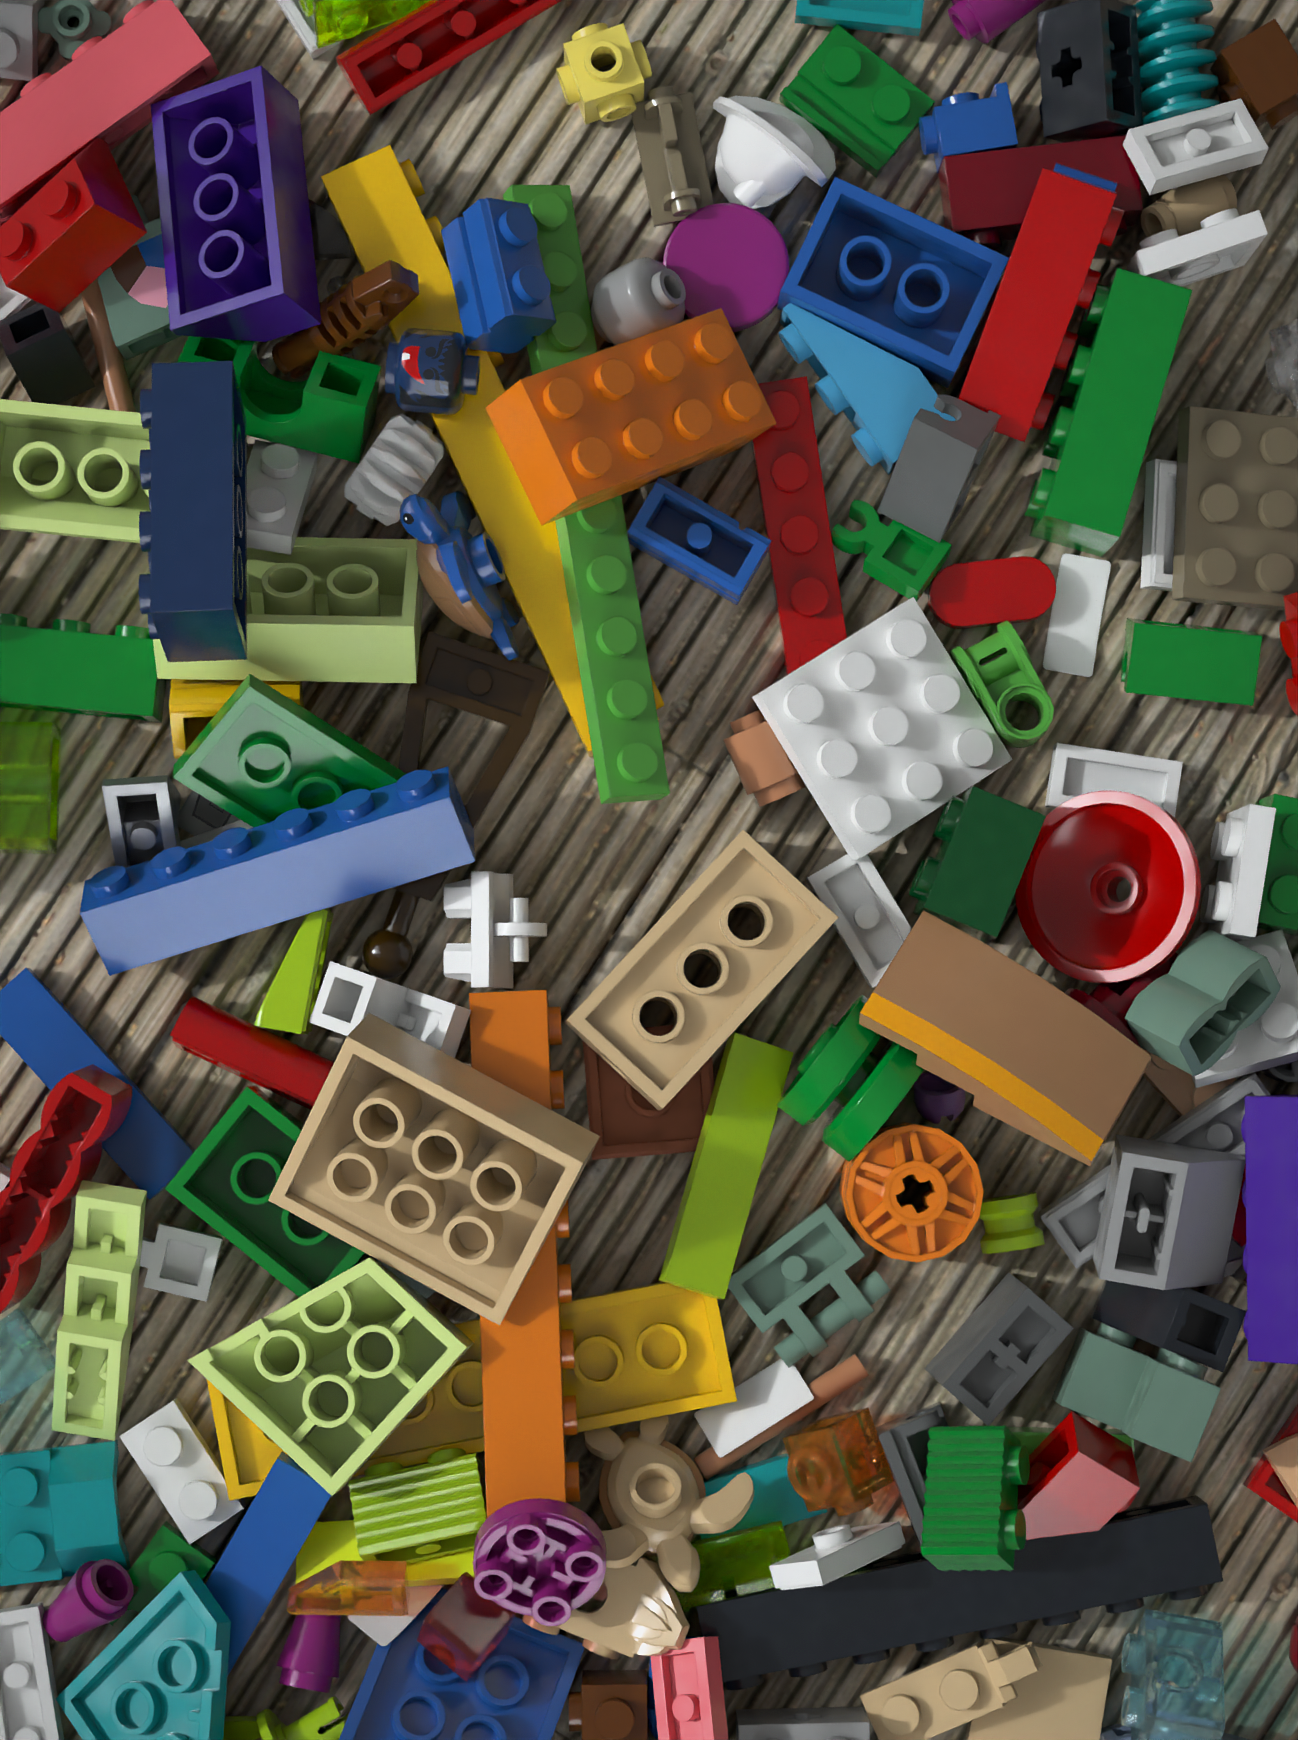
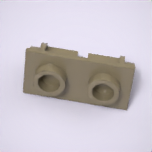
(671, 155)

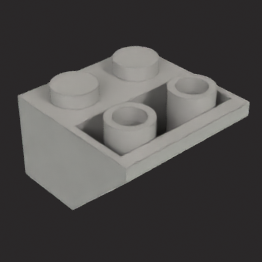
(1167, 1214)

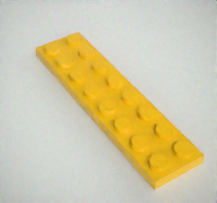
(635, 1360)

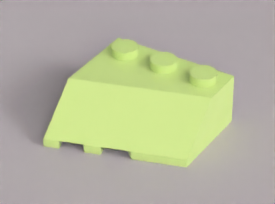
(337, 1368)

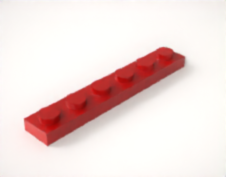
(797, 525)

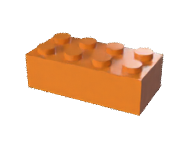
(629, 415)

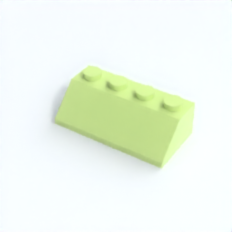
(71, 470)

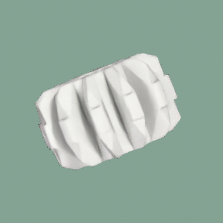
(394, 468)

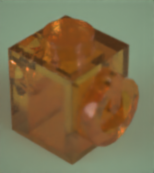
(838, 1462)

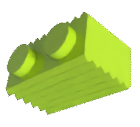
(419, 1508)

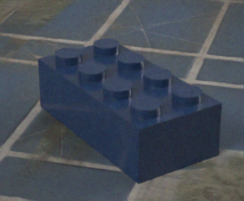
(195, 512)

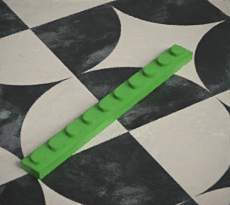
(596, 546)

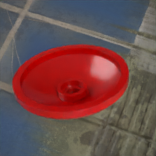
(1072, 881)

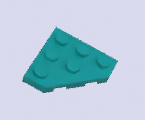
(160, 1673)

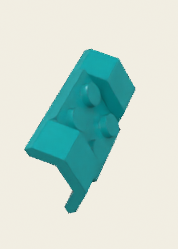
(59, 1511)

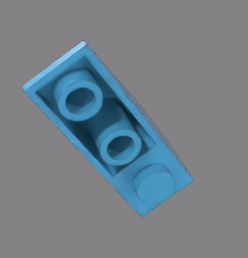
(861, 380)

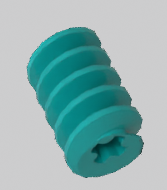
(1173, 57)

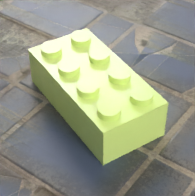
(325, 615)

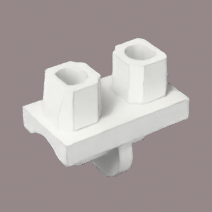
(497, 930)

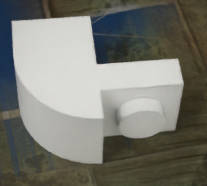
(351, 995)

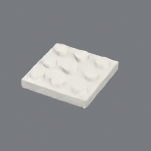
(882, 728)

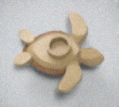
(659, 1501)

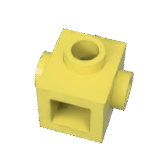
(608, 93)

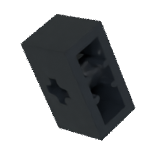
(1089, 70)

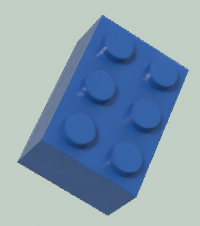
(893, 279)

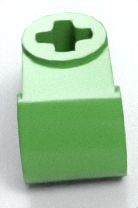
(1003, 682)

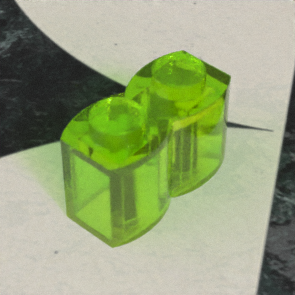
(29, 787)

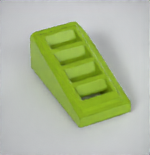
(298, 978)

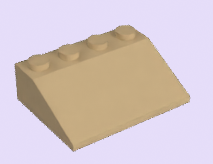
(432, 1167)

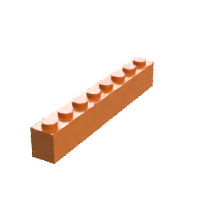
(528, 1351)

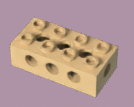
(746, 970)

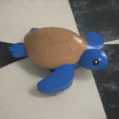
(460, 568)

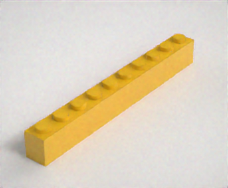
(383, 224)

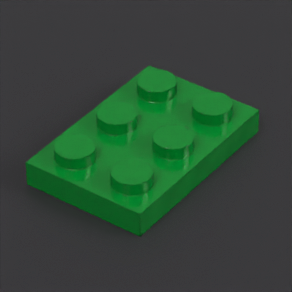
(275, 757)

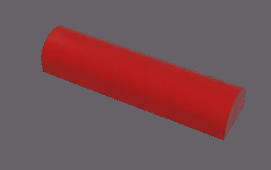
(428, 44)
(251, 1052)

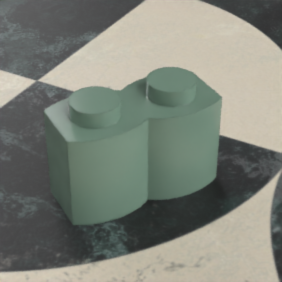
(1202, 1002)

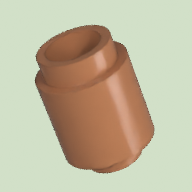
(761, 760)

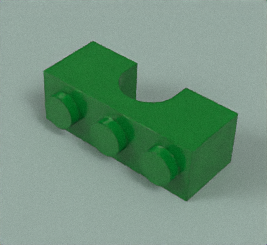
(323, 414)

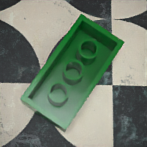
(1110, 412)

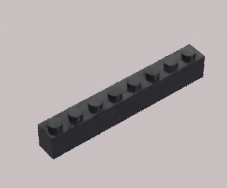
(912, 1602)

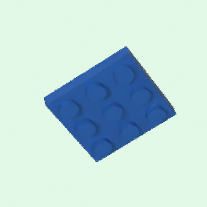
(509, 1696)

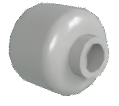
(637, 300)

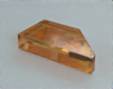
(353, 1589)

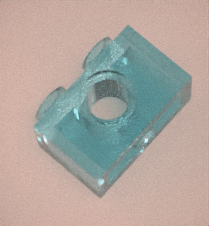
(1174, 1678)

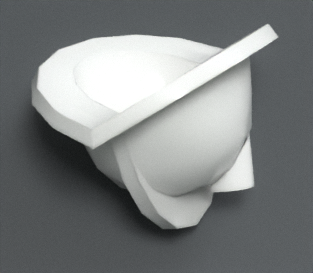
(767, 151)

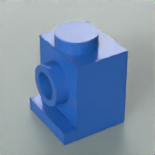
(969, 125)

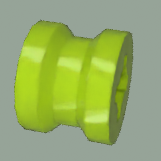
(1010, 1223)

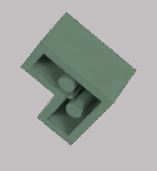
(1146, 1397)

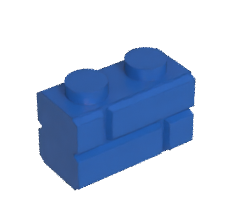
(498, 276)
(698, 540)

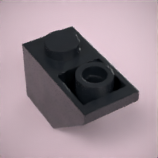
(1173, 1320)

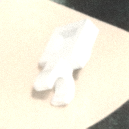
(181, 1261)

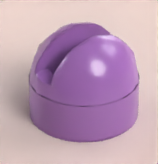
(937, 1098)

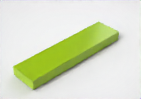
(726, 1166)

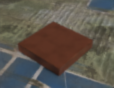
(630, 1123)

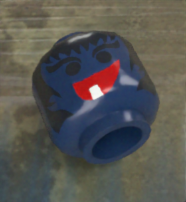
(431, 371)

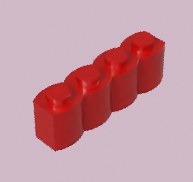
(50, 1169)

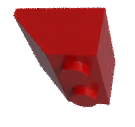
(70, 230)

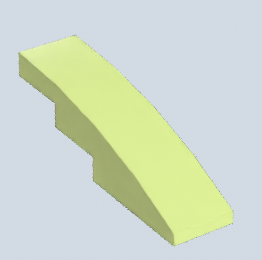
(98, 1310)

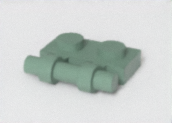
(794, 1270)

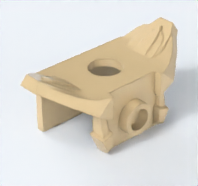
(637, 1617)

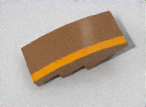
(1006, 1038)

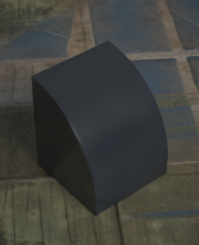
(45, 355)

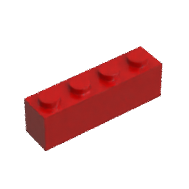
(1037, 299)

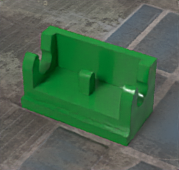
(1190, 661)

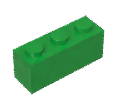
(79, 670)

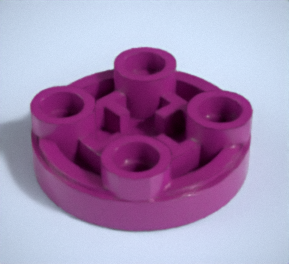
(729, 262)
(539, 1559)

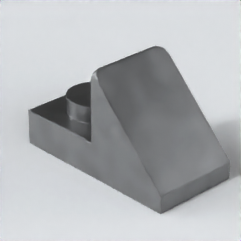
(141, 817)

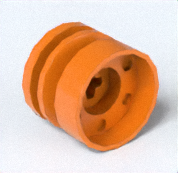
(876, 1176)

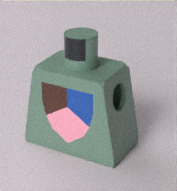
(137, 293)

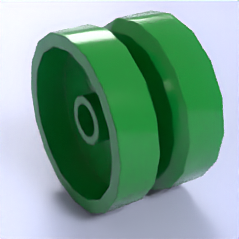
(847, 1071)

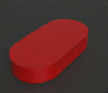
(991, 592)

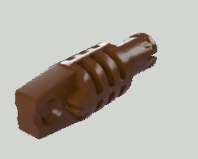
(349, 317)

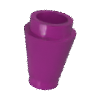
(90, 1599)
(311, 1653)

